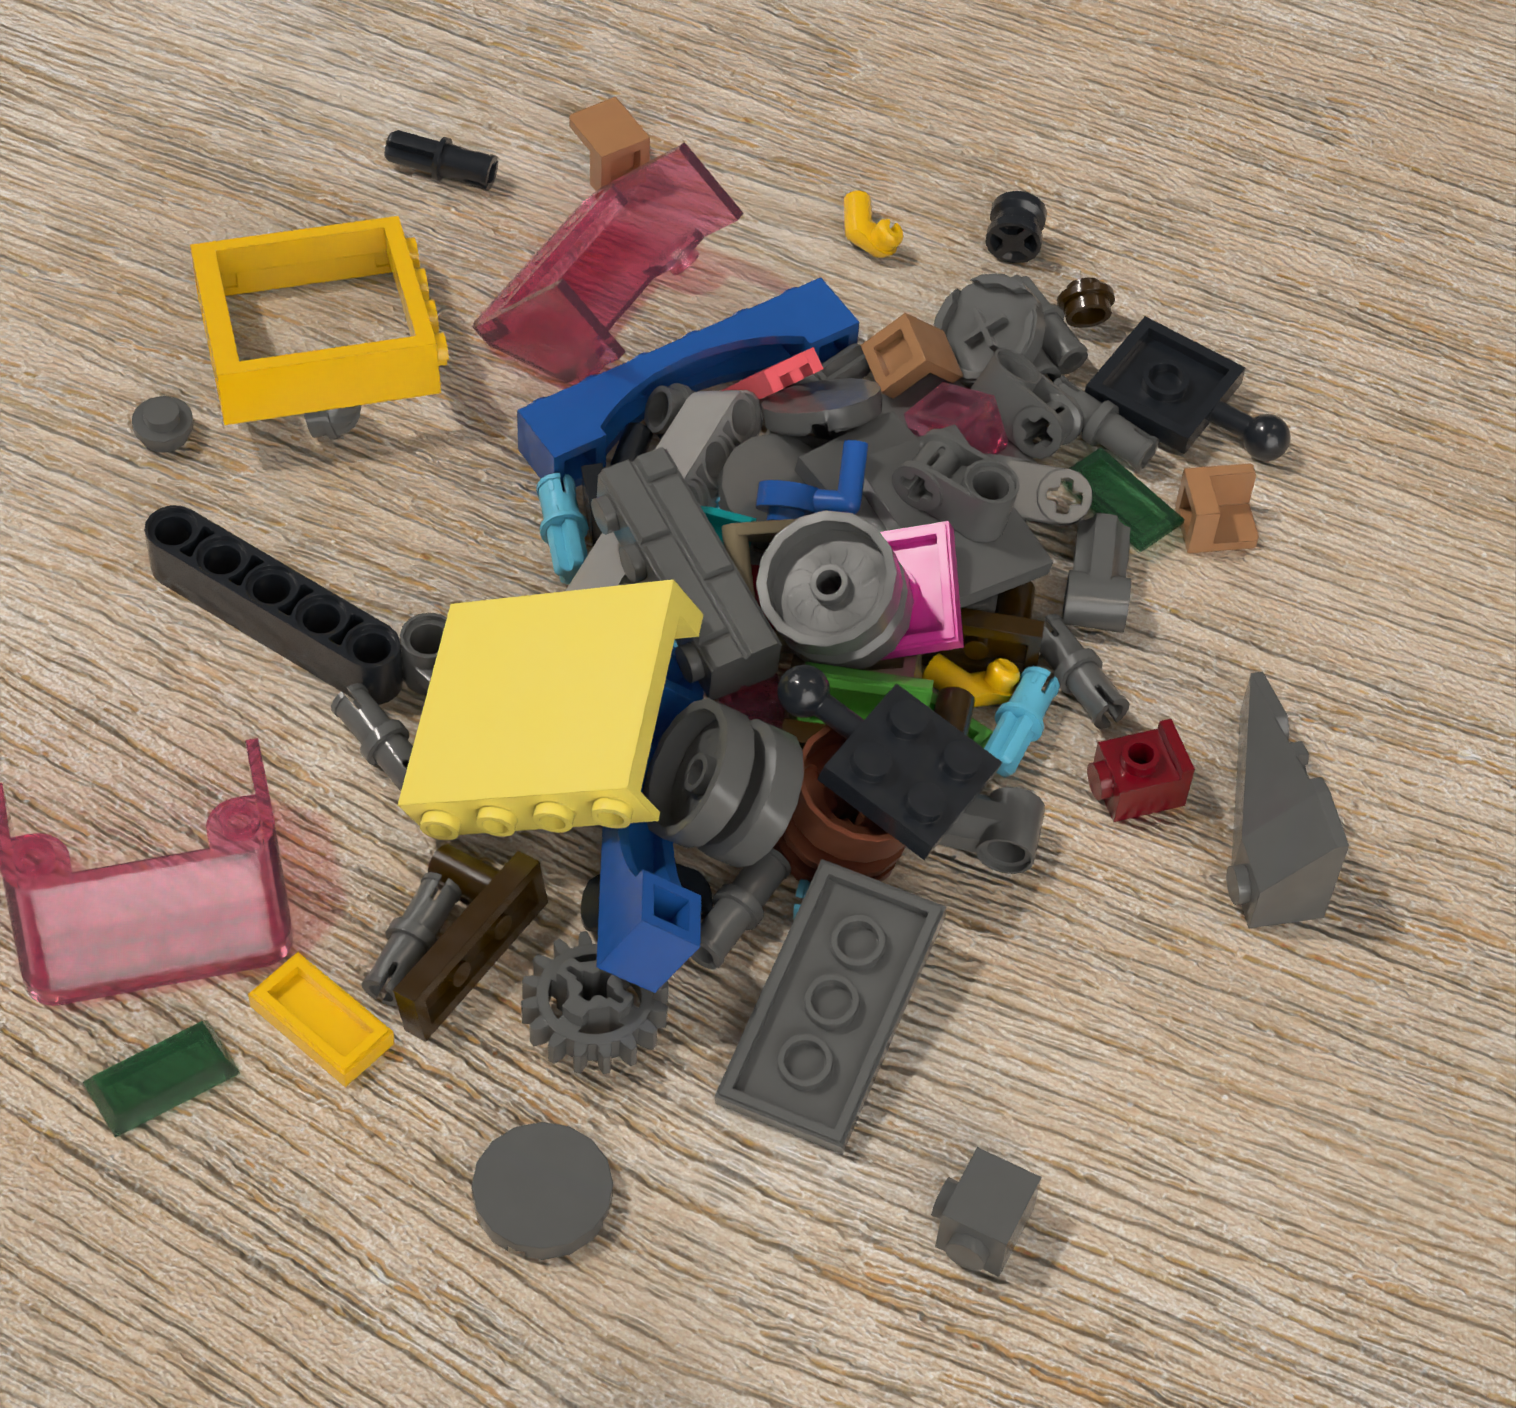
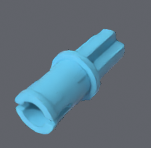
(562, 525)
(1021, 718)

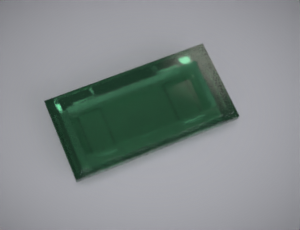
(1123, 495)
(160, 1077)

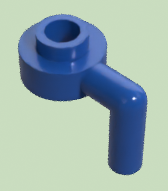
(795, 500)

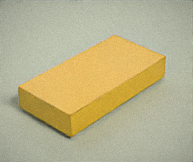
(321, 1019)

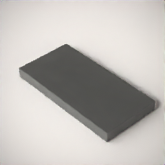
(831, 1006)

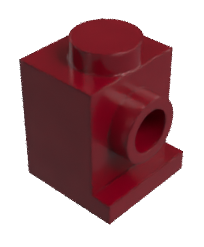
(1141, 772)

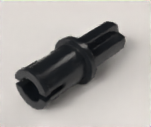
(442, 159)

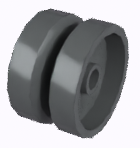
(835, 590)
(724, 783)

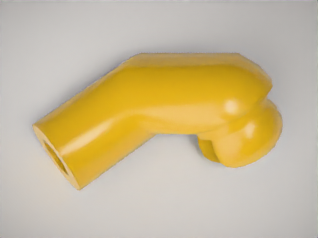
(872, 237)
(988, 687)

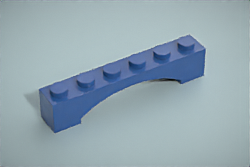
(589, 417)
(644, 913)

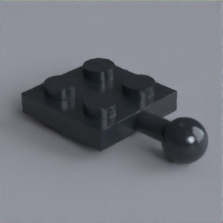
(1178, 388)
(898, 764)

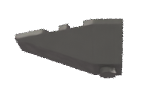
(1284, 823)

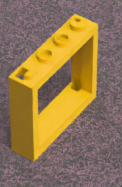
(325, 376)

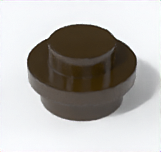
(1086, 302)

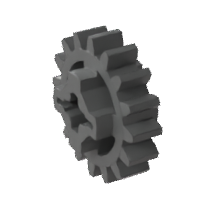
(595, 1008)

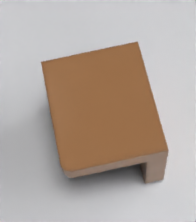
(613, 138)
(907, 353)
(1217, 508)

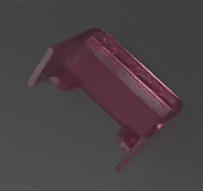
(601, 261)
(149, 917)

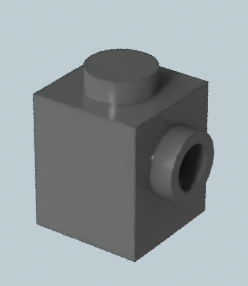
(985, 1212)

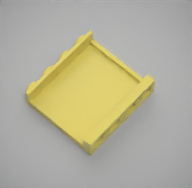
(545, 711)

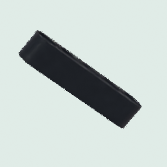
(273, 603)

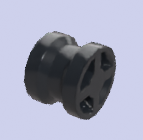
(1016, 227)

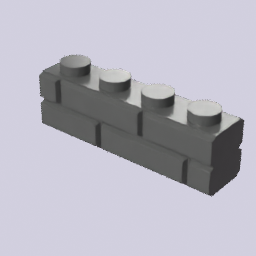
(671, 538)

